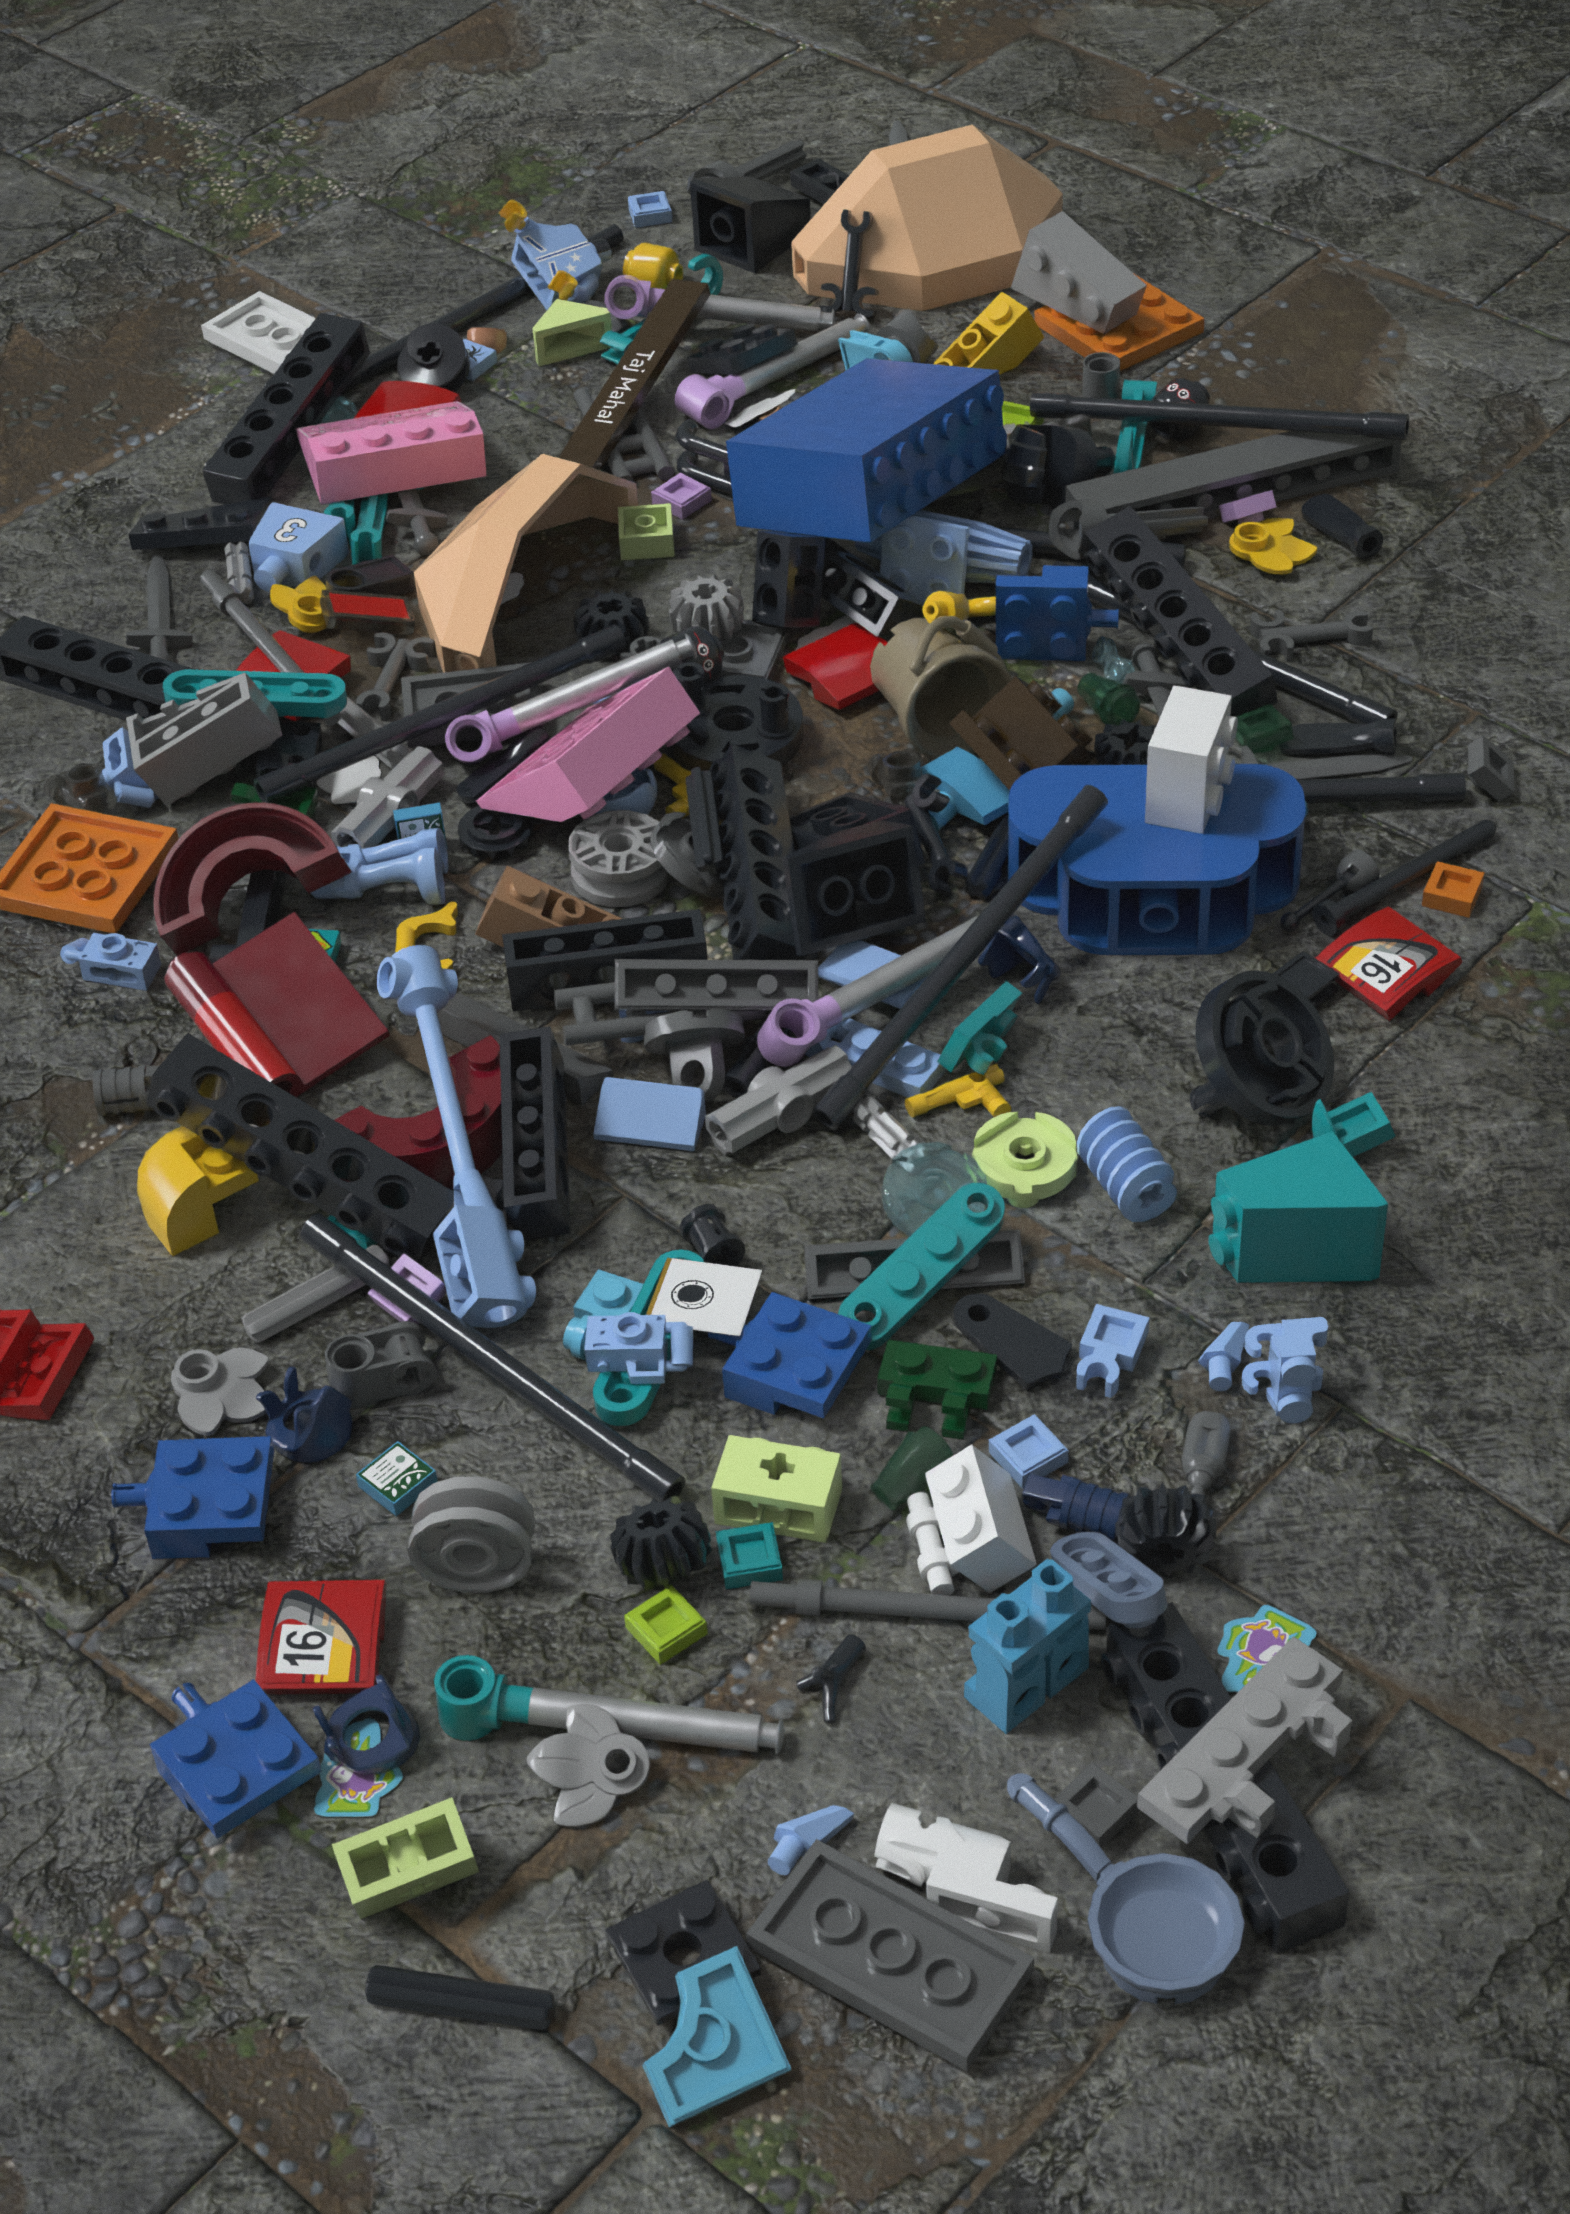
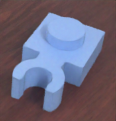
(1110, 1344)

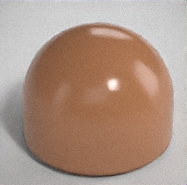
(488, 337)

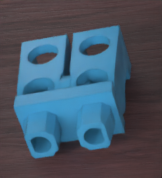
(1025, 1643)

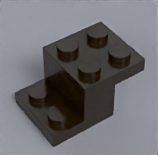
(1023, 732)

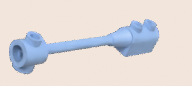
(473, 1239)

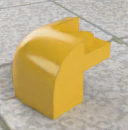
(181, 1182)

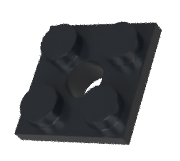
(685, 1920)

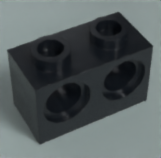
(788, 579)

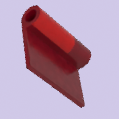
(277, 1006)

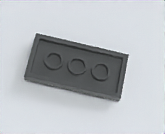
(891, 1954)

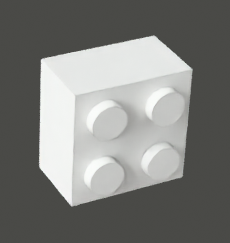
(1190, 759)

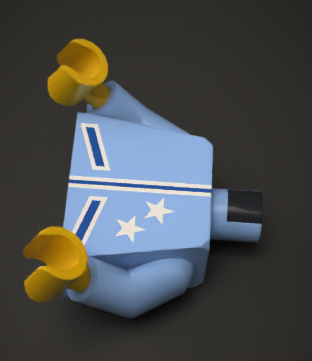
(555, 258)

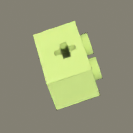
(778, 1485)
(405, 1858)

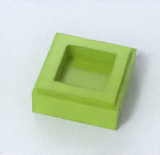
(665, 1624)

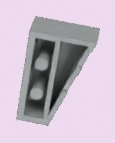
(1077, 275)
(202, 737)

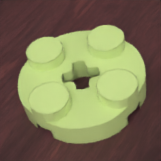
(1026, 1179)

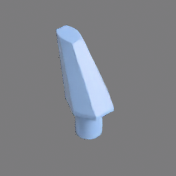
(1224, 1355)
(799, 1834)

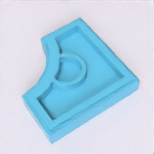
(719, 2041)

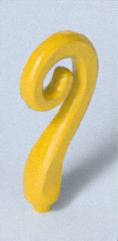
(952, 604)

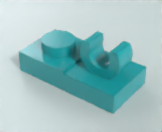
(981, 1032)

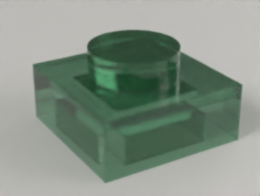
(1263, 729)

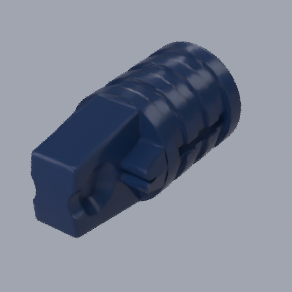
(1074, 1504)

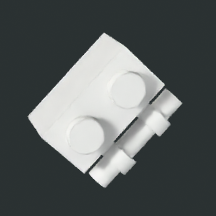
(978, 1523)

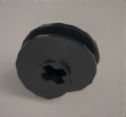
(434, 357)

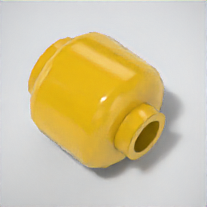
(653, 264)

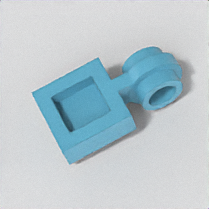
(603, 1296)

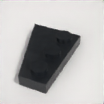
(199, 527)

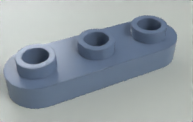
(1111, 1578)

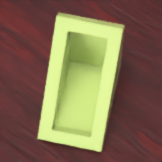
(569, 331)

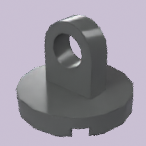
(695, 1042)

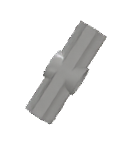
(379, 797)
(776, 1100)

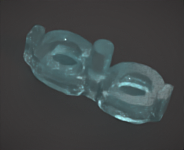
(1106, 654)

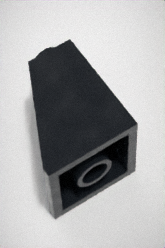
(745, 219)

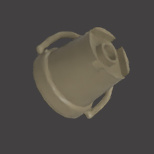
(936, 676)

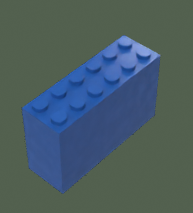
(866, 449)

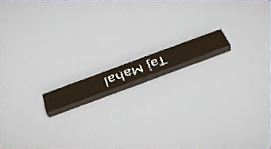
(636, 373)

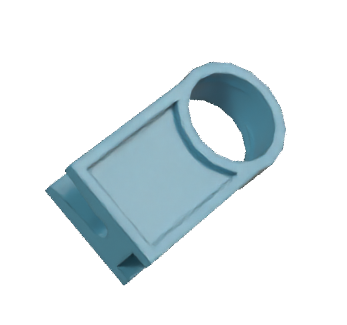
(865, 345)

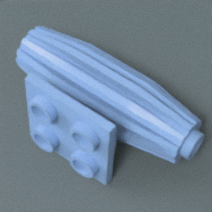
(944, 552)

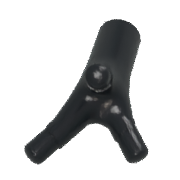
(832, 1673)

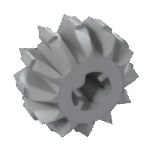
(707, 604)

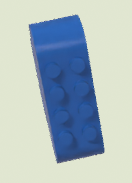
(1156, 886)

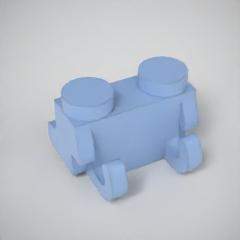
(1289, 1365)

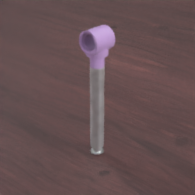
(722, 308)
(712, 399)
(565, 699)
(811, 1020)

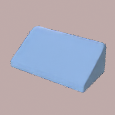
(858, 959)
(650, 1114)

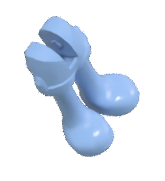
(413, 859)

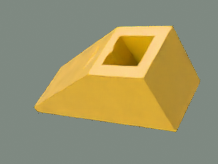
(996, 338)

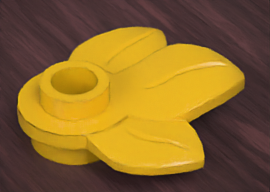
(1271, 545)
(301, 604)

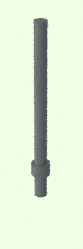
(231, 603)
(811, 1597)

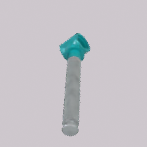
(497, 1701)

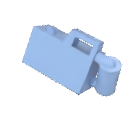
(120, 773)
(114, 960)
(638, 1346)

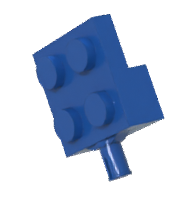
(1047, 615)
(792, 1357)
(203, 1494)
(232, 1756)

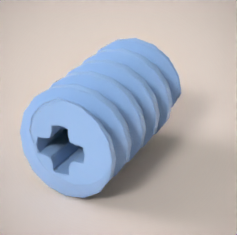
(1127, 1164)

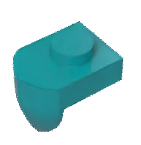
(1356, 1124)

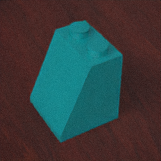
(1299, 1216)

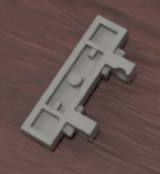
(1217, 1766)

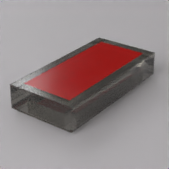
(367, 612)

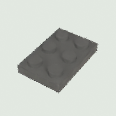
(430, 689)

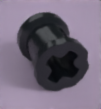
(712, 1238)

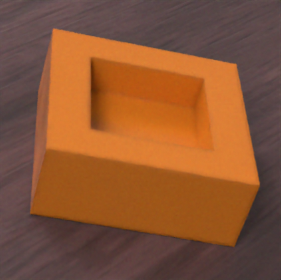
(1453, 889)

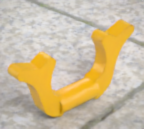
(440, 921)

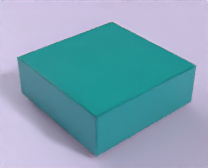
(749, 1555)

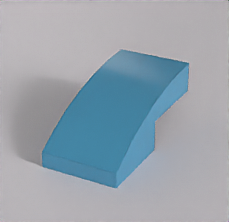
(972, 784)

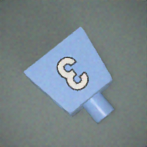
(295, 545)

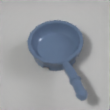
(1155, 1920)

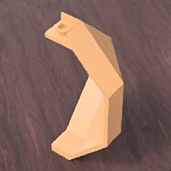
(944, 221)
(469, 571)

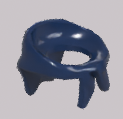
(1017, 945)
(320, 1420)
(396, 1746)

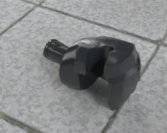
(1048, 458)

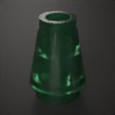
(1109, 698)
(907, 1467)

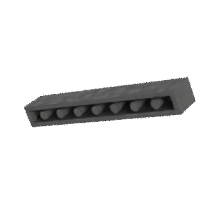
(1284, 462)

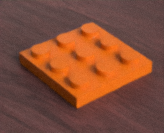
(1155, 328)
(84, 867)

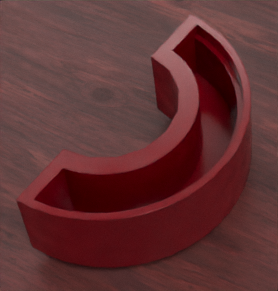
(226, 849)
(422, 1138)

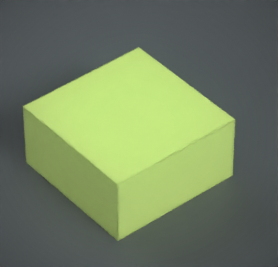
(646, 531)

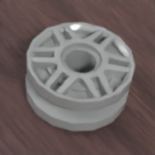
(615, 859)
(471, 1534)

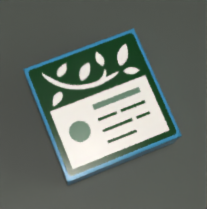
(414, 819)
(396, 1478)

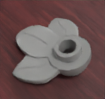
(218, 1387)
(580, 1765)

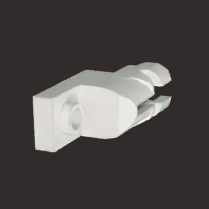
(966, 1876)

